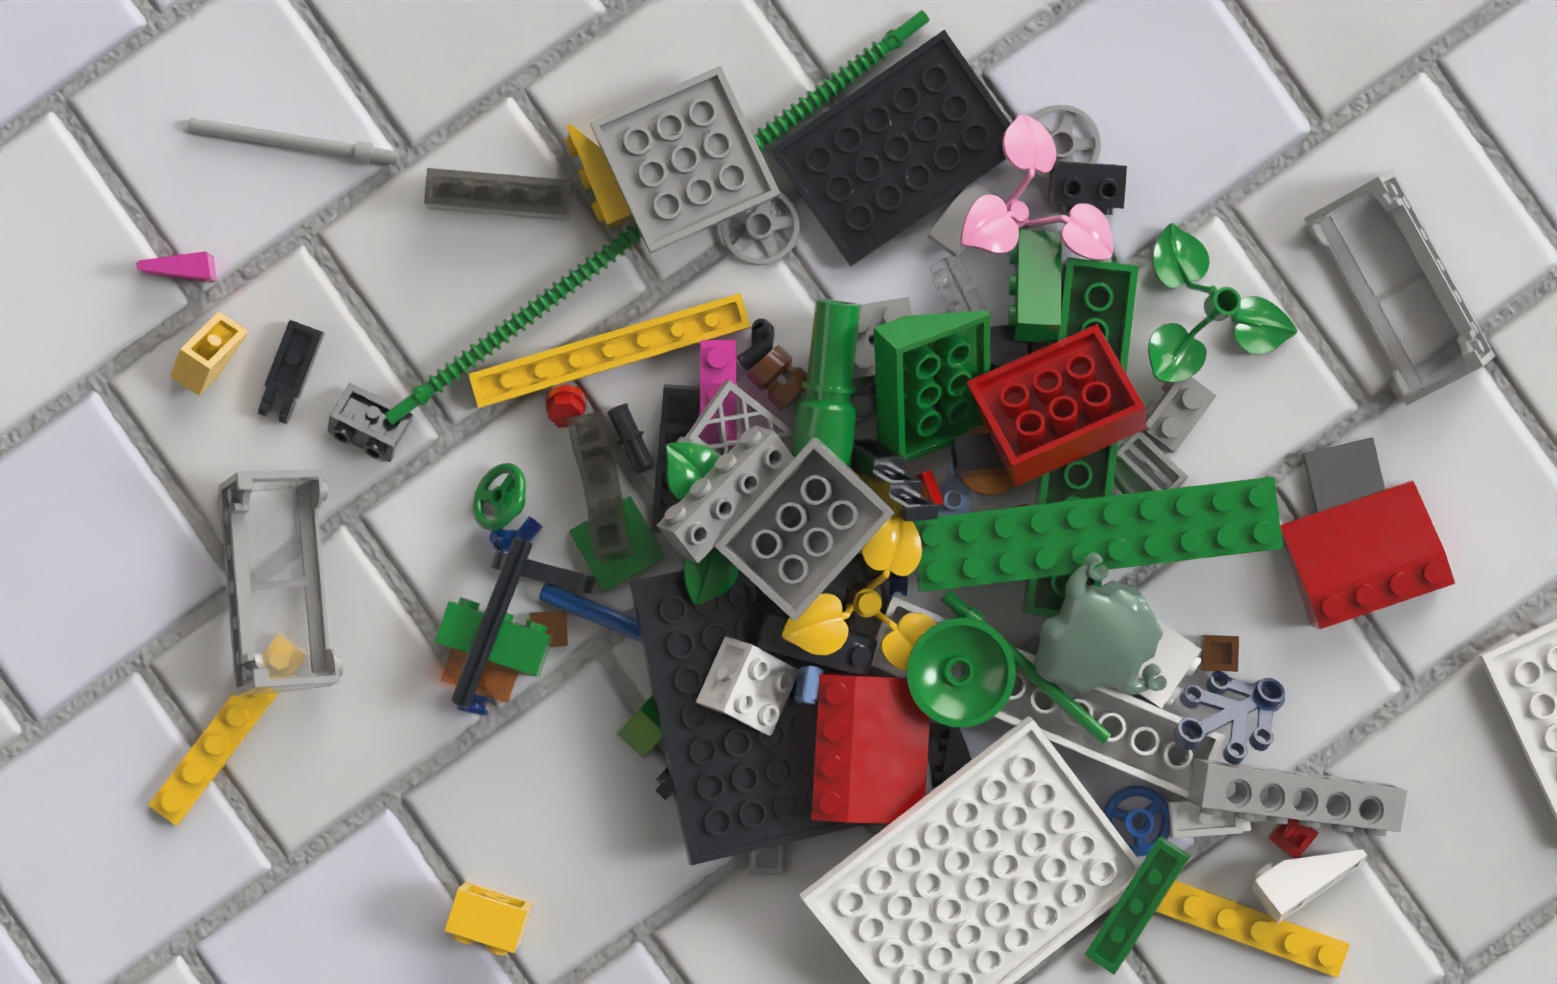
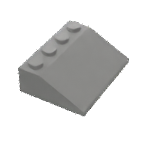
(805, 528)

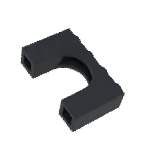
(976, 453)

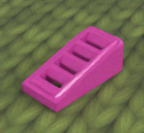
(191, 266)

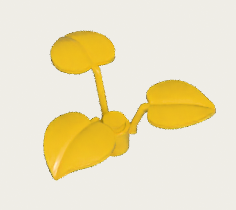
(822, 625)

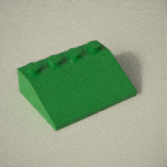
(924, 379)

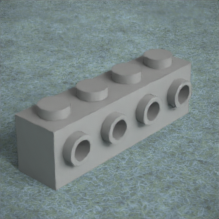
(725, 493)

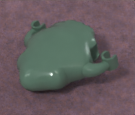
(1100, 636)

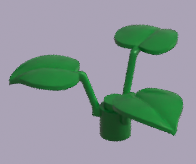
(1174, 351)
(715, 572)

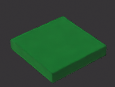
(615, 572)

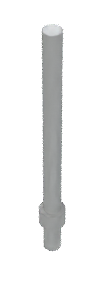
(361, 152)

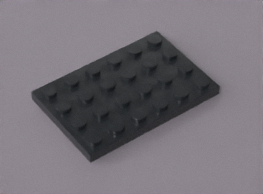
(895, 148)

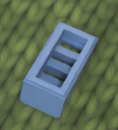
(807, 686)

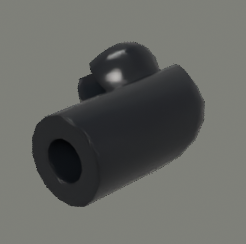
(761, 343)

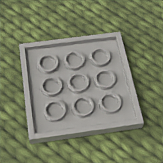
(685, 159)

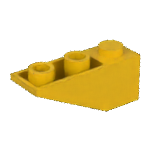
(598, 176)

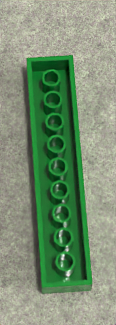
(1090, 296)
(1119, 528)

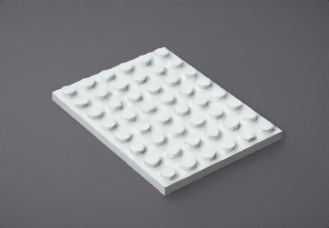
(978, 873)

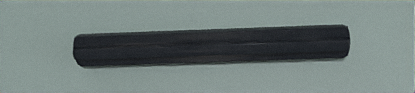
(491, 622)

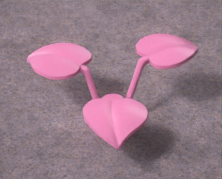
(995, 224)

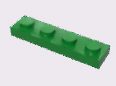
(1137, 905)

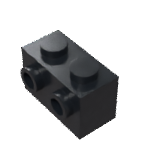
(1087, 184)

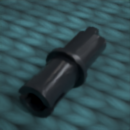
(631, 438)

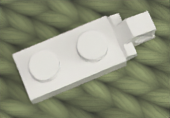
(1189, 822)

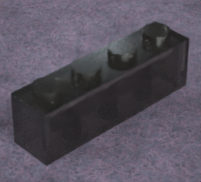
(498, 194)

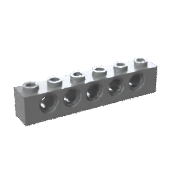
(1383, 800)

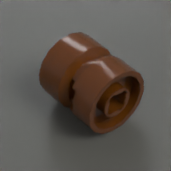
(767, 372)

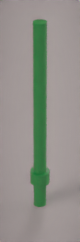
(1029, 670)

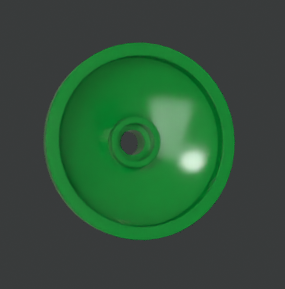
(986, 675)

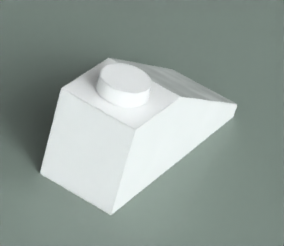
(1300, 880)

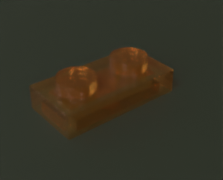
(495, 682)

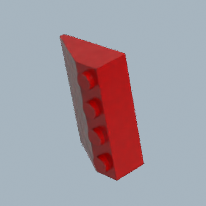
(1057, 405)
(1365, 555)
(868, 749)

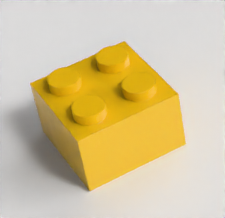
(488, 918)

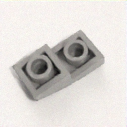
(949, 227)

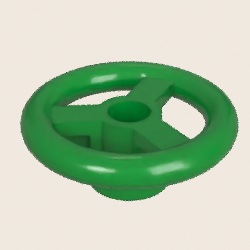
(507, 498)

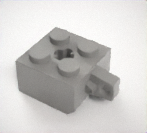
(872, 316)

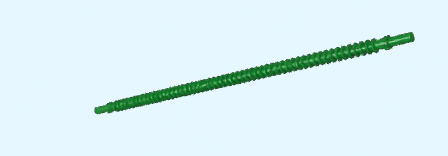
(422, 394)

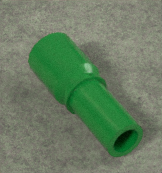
(827, 404)

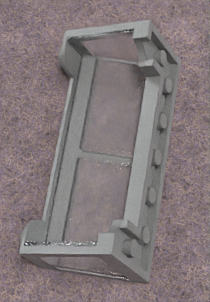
(1401, 287)
(276, 581)

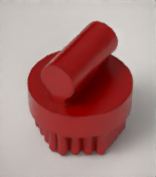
(565, 403)

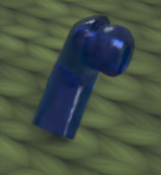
(502, 538)

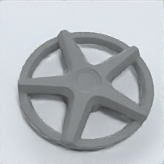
(1064, 139)
(760, 227)

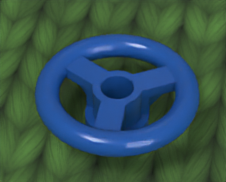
(1158, 804)

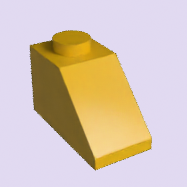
(207, 353)

